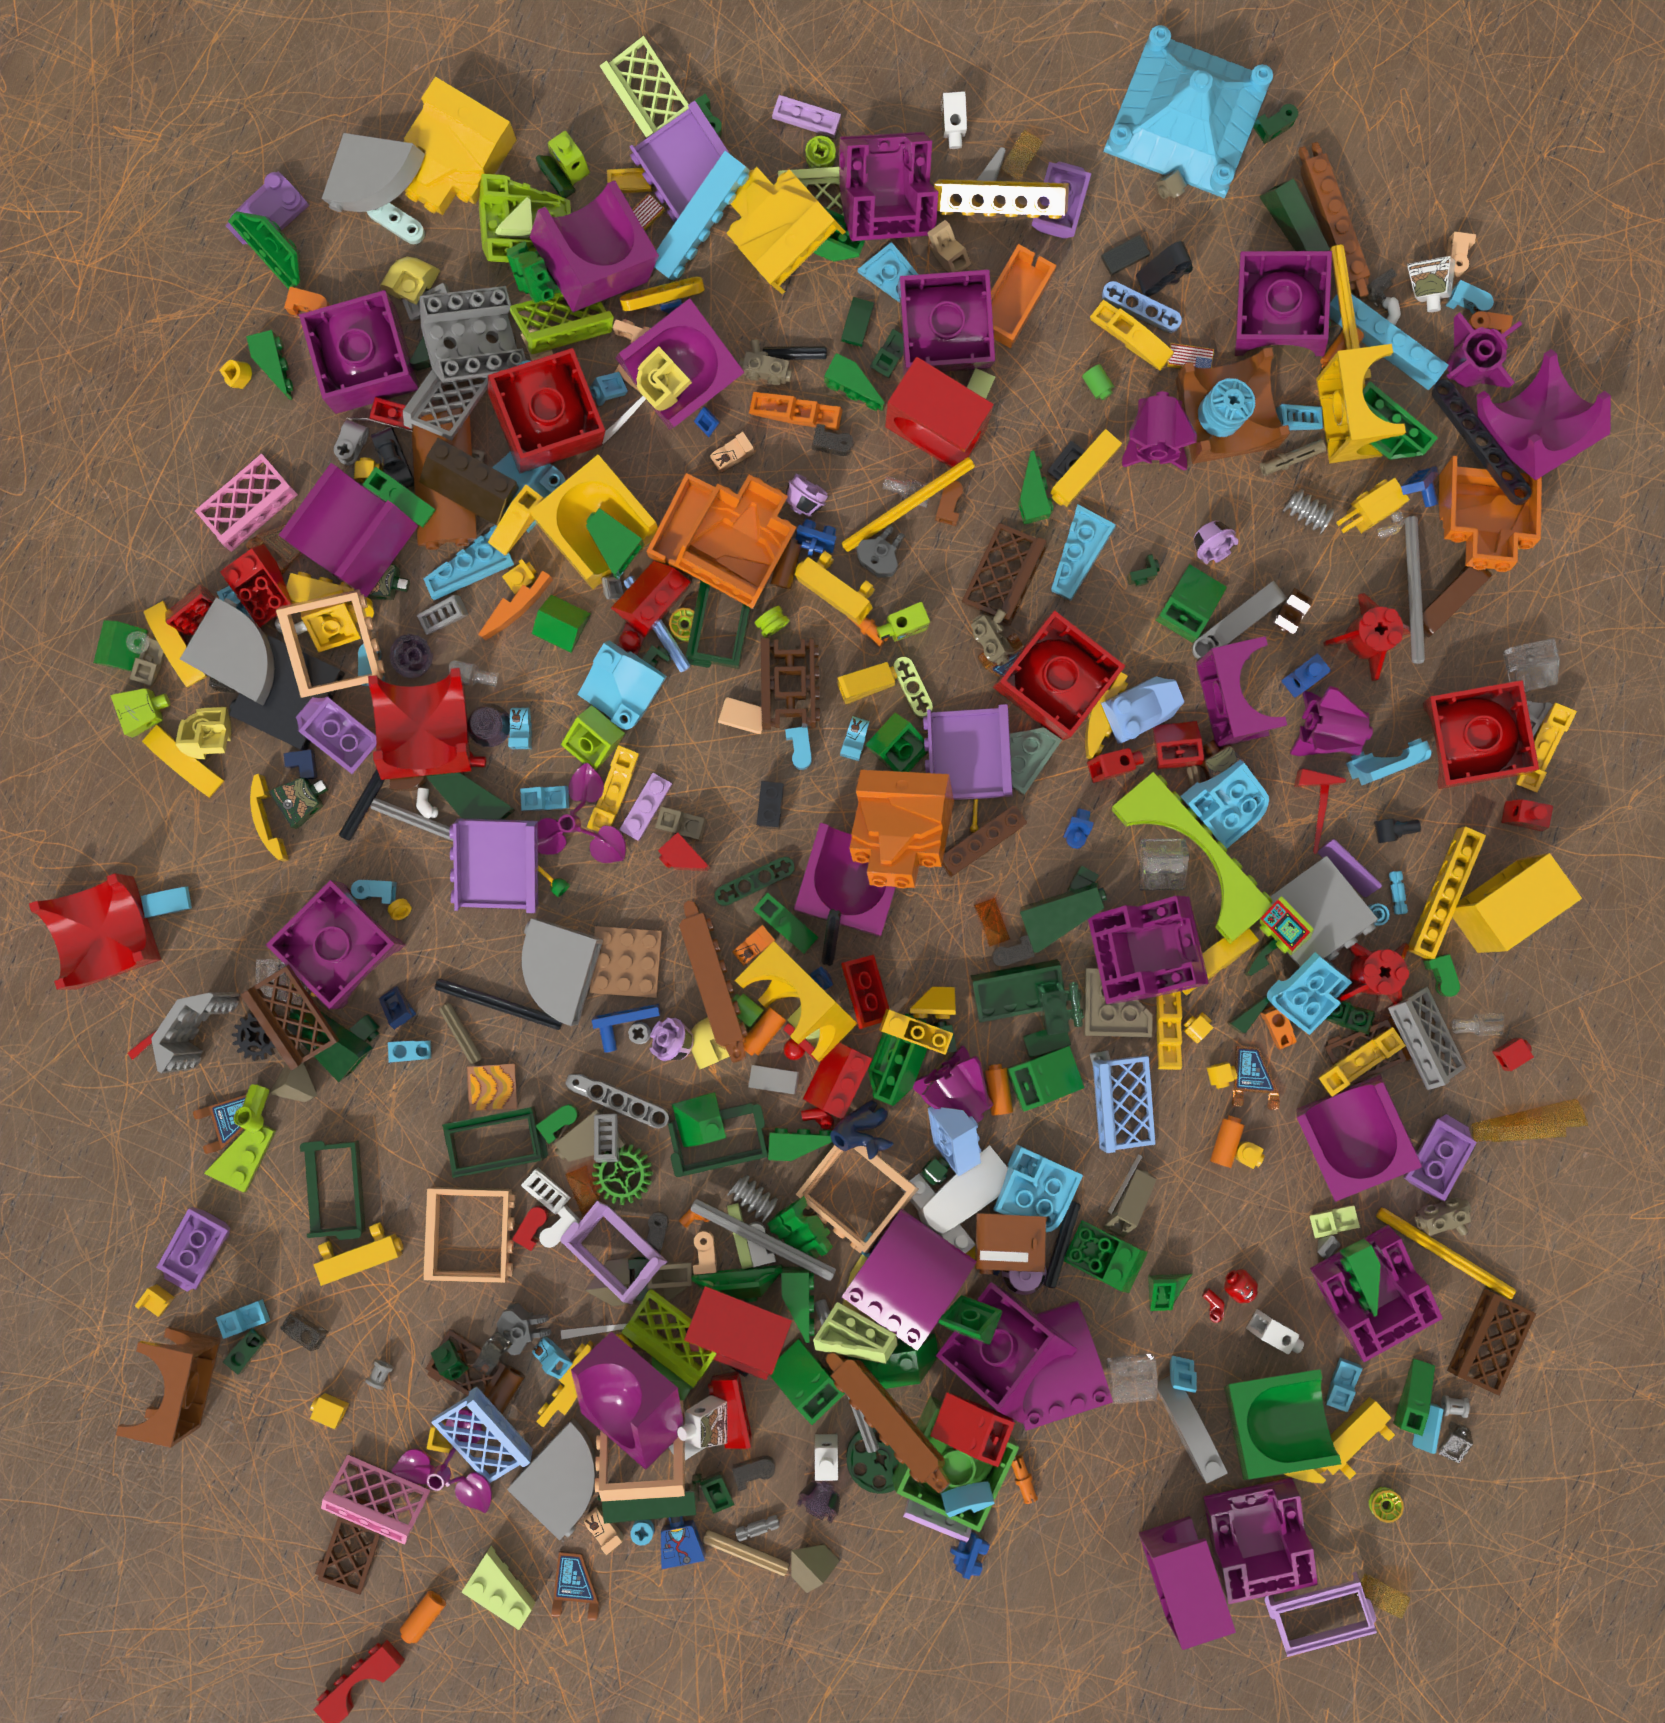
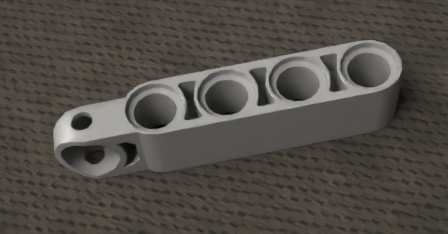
(1239, 620)
(585, 1088)

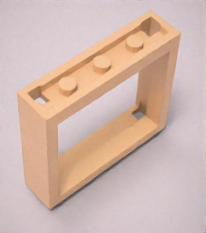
(295, 652)
(840, 1228)
(432, 1236)
(641, 1489)

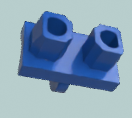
(814, 539)
(1078, 829)
(967, 1553)

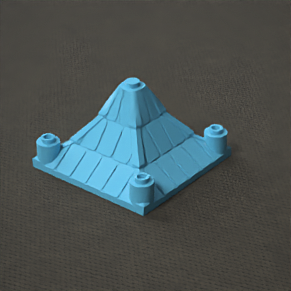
(1188, 113)

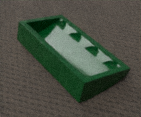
(1013, 989)

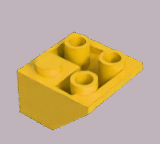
(935, 1001)

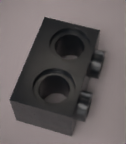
(770, 805)

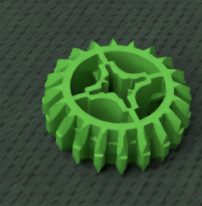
(641, 1167)

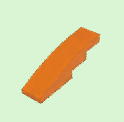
(795, 411)
(508, 612)

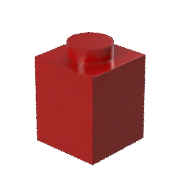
(1513, 1054)

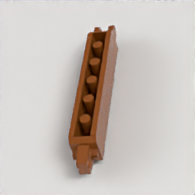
(1333, 215)
(712, 982)
(889, 1420)

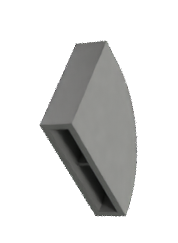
(370, 172)
(232, 651)
(559, 968)
(1191, 1431)
(559, 1480)

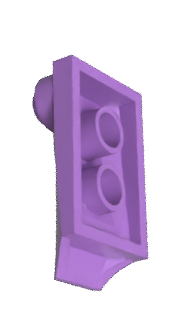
(1078, 184)
(275, 200)
(336, 732)
(1442, 1157)
(193, 1248)

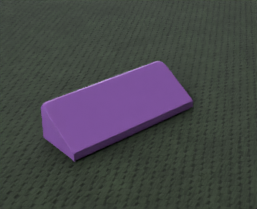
(1350, 868)

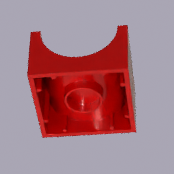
(738, 1333)

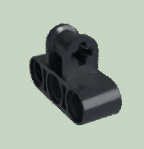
(1165, 269)
(392, 456)

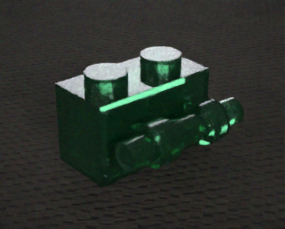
(1054, 1009)

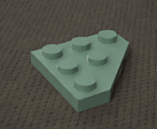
(1029, 754)

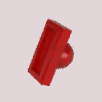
(630, 639)
(792, 1049)

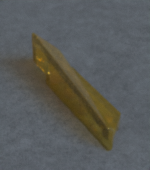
(1531, 1124)

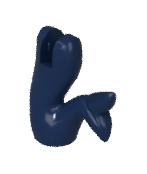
(846, 1133)

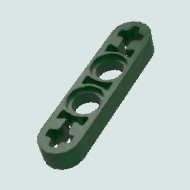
(753, 878)

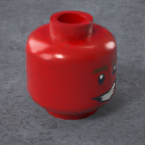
(1241, 1286)

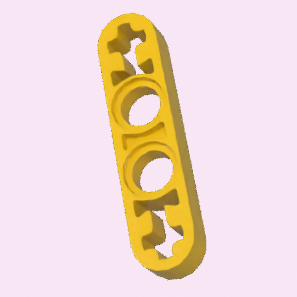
(662, 293)

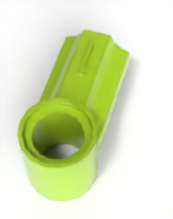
(249, 1115)

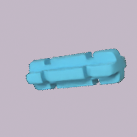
(1398, 892)

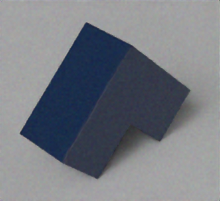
(304, 760)

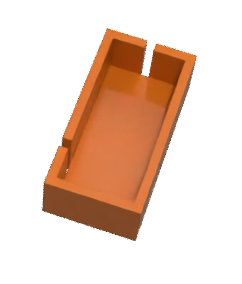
(1018, 293)
(679, 520)

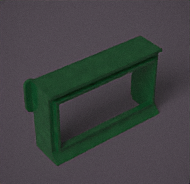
(705, 660)
(538, 1141)
(677, 1160)
(341, 1233)
(653, 1507)

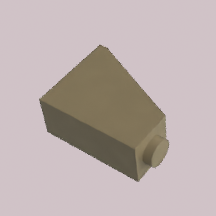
(580, 1140)
(1131, 1204)

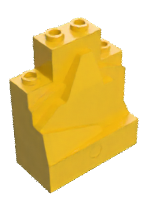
(459, 146)
(779, 224)

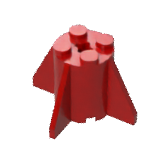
(1372, 634)
(1377, 972)

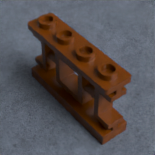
(771, 683)
(983, 840)

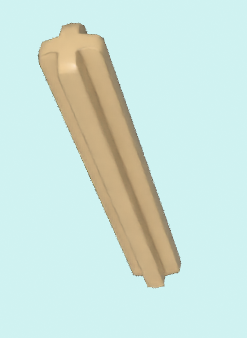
(746, 1553)

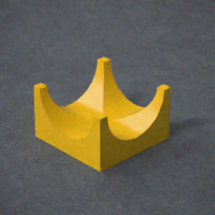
(1346, 417)
(817, 1007)

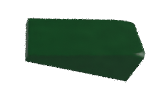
(1245, 1019)
(1040, 1043)

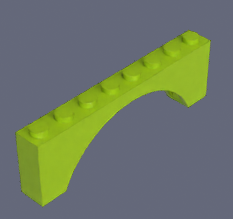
(1155, 804)

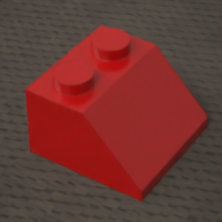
(681, 855)

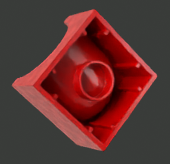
(545, 410)
(937, 414)
(1059, 676)
(1482, 734)

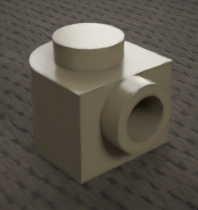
(1171, 185)

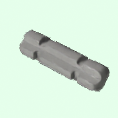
(757, 1528)

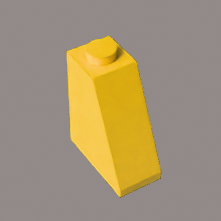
(866, 682)

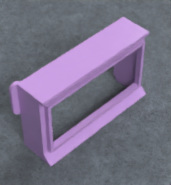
(578, 1232)
(1328, 1637)

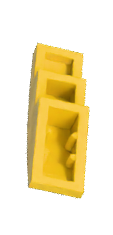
(1224, 953)
(1169, 1031)

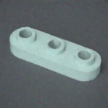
(401, 225)

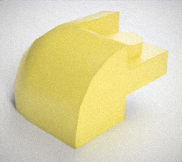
(409, 279)
(661, 380)
(204, 732)
(704, 1045)

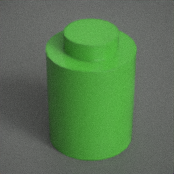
(1098, 382)
(749, 1009)

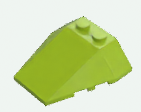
(499, 199)

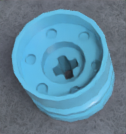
(1226, 407)

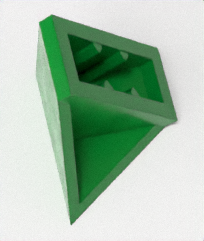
(1165, 1290)

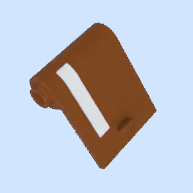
(1006, 1243)

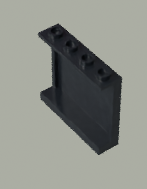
(284, 701)

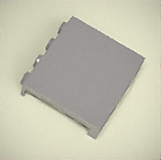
(1329, 908)

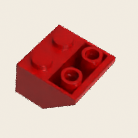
(1178, 745)

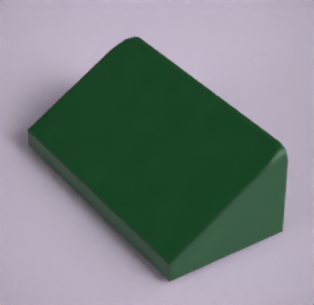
(555, 176)

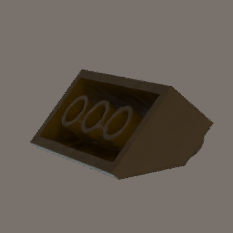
(468, 481)

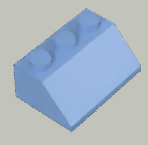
(955, 1138)

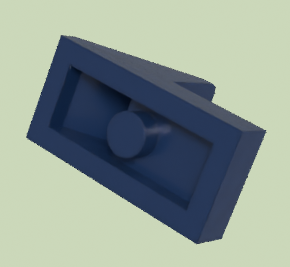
(396, 1007)

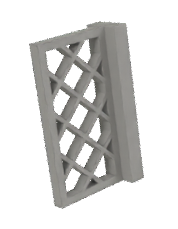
(432, 390)
(1419, 1039)

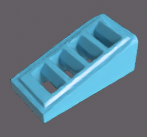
(1286, 411)

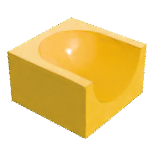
(567, 508)
(1515, 903)

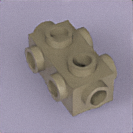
(760, 365)
(989, 633)
(1444, 1216)

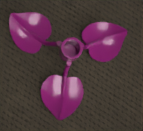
(606, 846)
(470, 1491)

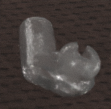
(1394, 527)

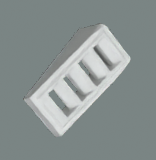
(541, 1197)

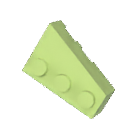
(854, 1336)
(499, 1591)

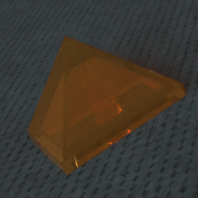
(991, 922)
(583, 1189)

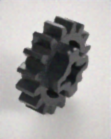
(249, 1042)

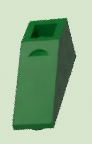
(266, 352)
(848, 377)
(389, 489)
(1033, 499)
(785, 923)
(791, 1145)
(1365, 1273)
(1416, 1398)

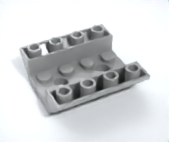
(466, 321)
(171, 1040)

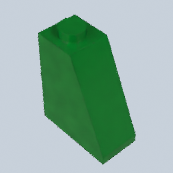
(614, 541)

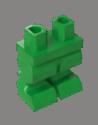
(530, 273)
(799, 1231)

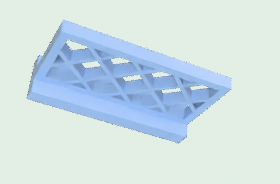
(1106, 1109)
(498, 1427)

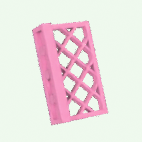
(272, 502)
(371, 1518)

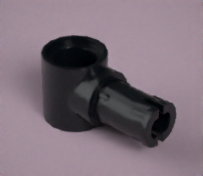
(1391, 829)

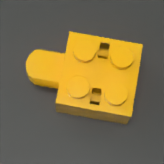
(1374, 507)
(334, 623)

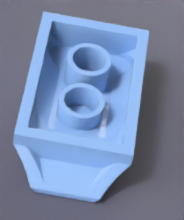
(1142, 707)

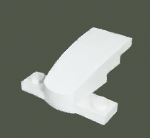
(959, 1198)

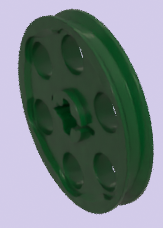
(874, 1468)

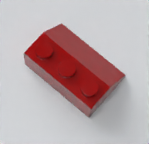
(651, 596)
(865, 990)
(837, 1080)
(729, 1388)

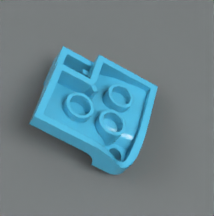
(537, 478)
(621, 685)
(1371, 768)
(1228, 803)
(1309, 993)
(1037, 1187)

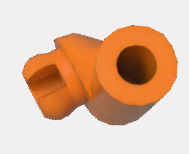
(689, 1217)

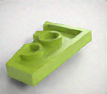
(241, 1160)

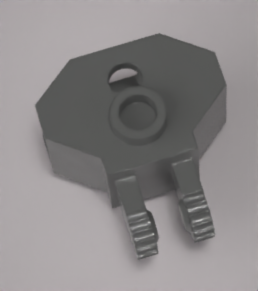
(881, 552)
(521, 1327)

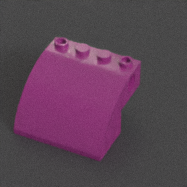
(887, 185)
(1148, 950)
(909, 1279)
(1403, 1299)
(1068, 1382)
(1260, 1540)

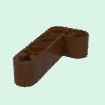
(1453, 598)

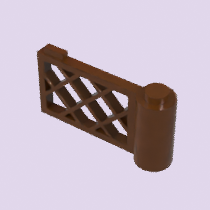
(786, 567)
(1403, 1054)
(503, 1383)
(323, 1565)

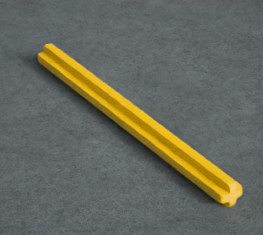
(1345, 298)
(908, 504)
(1446, 1253)

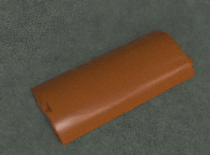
(450, 520)

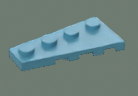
(886, 269)
(1084, 543)
(467, 567)

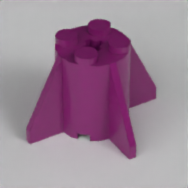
(1479, 355)
(1159, 432)
(1332, 725)
(956, 1086)

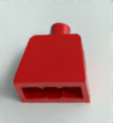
(1114, 764)
(1529, 815)

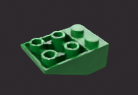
(1191, 604)
(1045, 1078)
(1105, 1257)
(796, 1288)
(805, 1382)

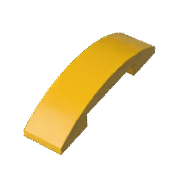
(172, 644)
(1546, 741)
(187, 767)
(614, 788)
(260, 791)
(1361, 1060)

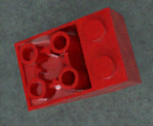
(257, 584)
(190, 610)
(973, 1429)

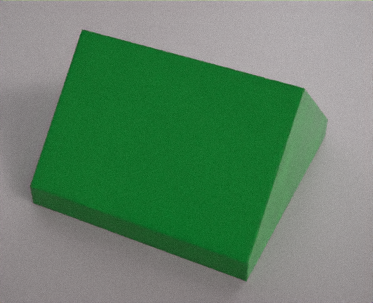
(560, 623)
(112, 645)
(972, 1319)

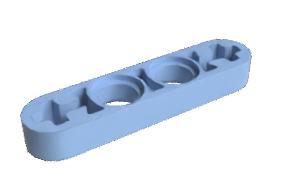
(1143, 303)

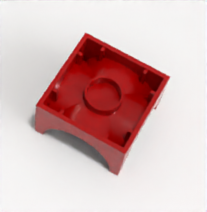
(420, 728)
(99, 932)

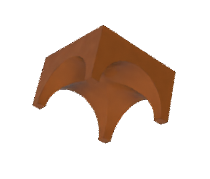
(1258, 433)
(187, 1379)

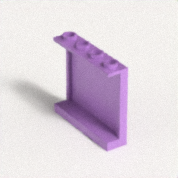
(679, 158)
(972, 750)
(494, 864)

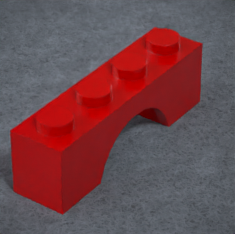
(379, 1665)

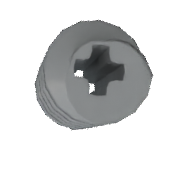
(1309, 510)
(753, 1197)

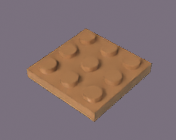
(627, 962)

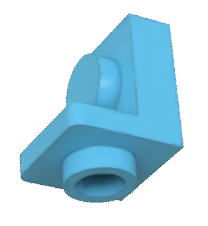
(607, 387)

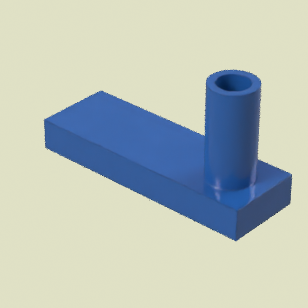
(1422, 481)
(605, 1022)

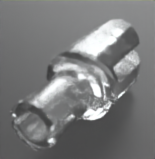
(903, 488)
(472, 674)
(1480, 1024)

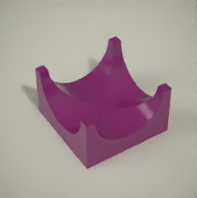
(1545, 421)
(1228, 711)
(333, 944)

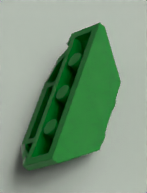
(270, 245)
(839, 246)
(1417, 437)
(895, 1067)
(740, 1282)
(905, 1364)

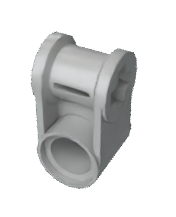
(351, 438)

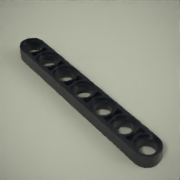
(1481, 452)

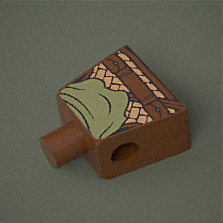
(1219, 759)

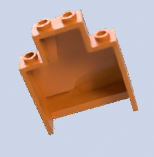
(1484, 517)
(737, 540)
(900, 824)

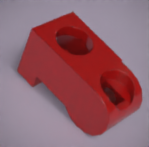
(534, 1219)

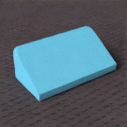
(1430, 1437)

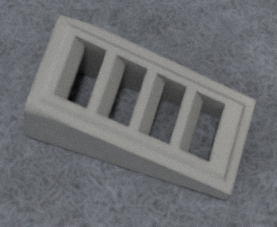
(992, 170)
(458, 605)
(598, 1157)

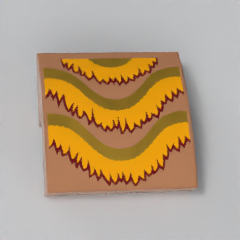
(491, 1087)

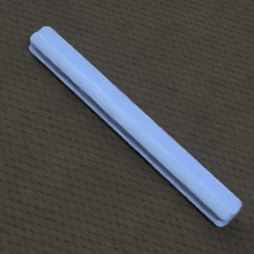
(666, 638)

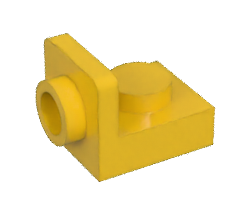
(520, 575)

